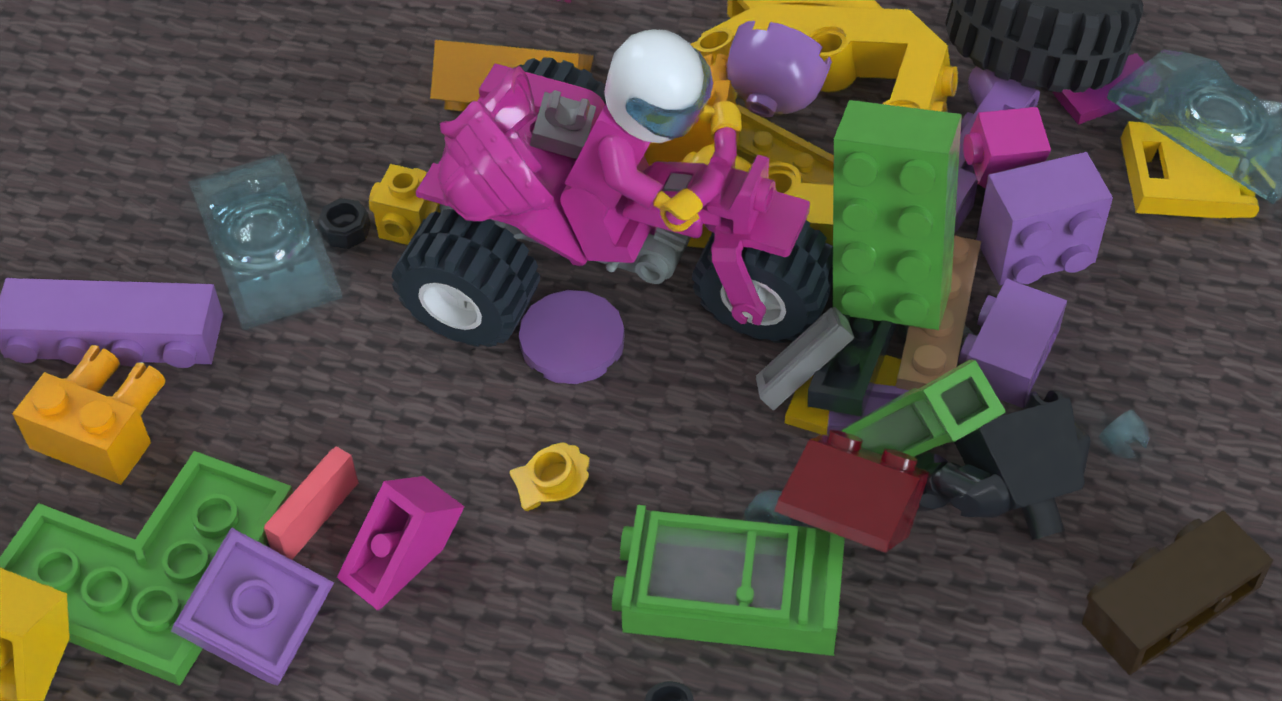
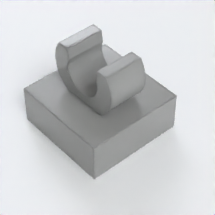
(562, 124)

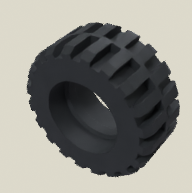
(1046, 41)

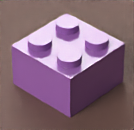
(1043, 218)

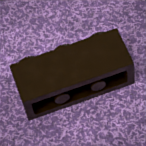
(1175, 590)

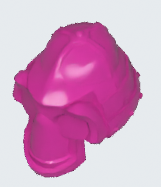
(485, 160)

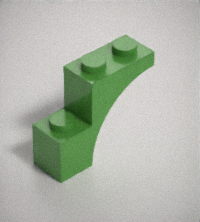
(932, 414)

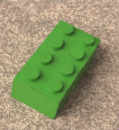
(894, 212)

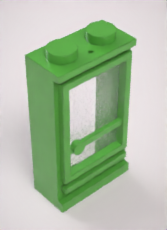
(730, 581)

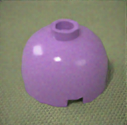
(775, 68)

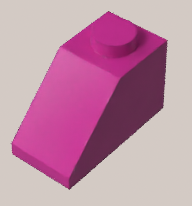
(1005, 141)
(399, 538)

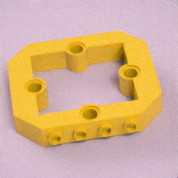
(860, 45)

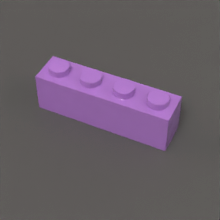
(129, 319)

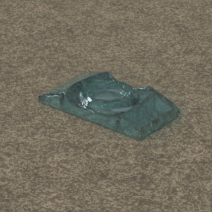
(1208, 115)
(265, 241)

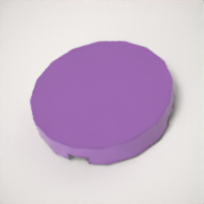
(571, 336)

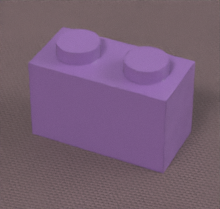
(1014, 339)

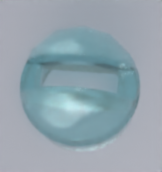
(1125, 430)
(766, 502)

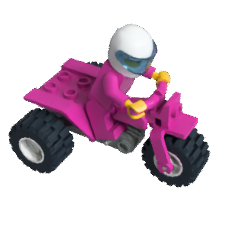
(756, 274)

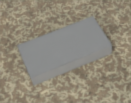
(803, 357)

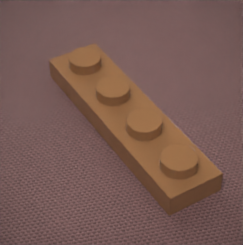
(936, 352)

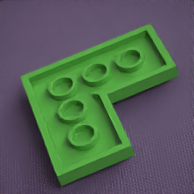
(133, 590)

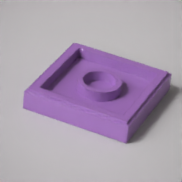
(252, 607)

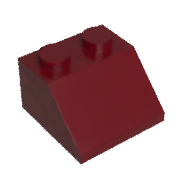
(854, 490)

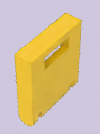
(1189, 183)

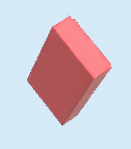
(311, 503)

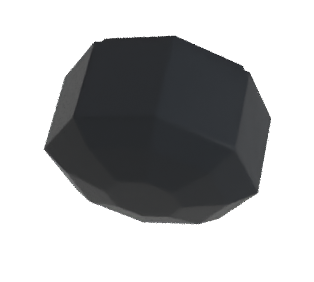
(344, 223)

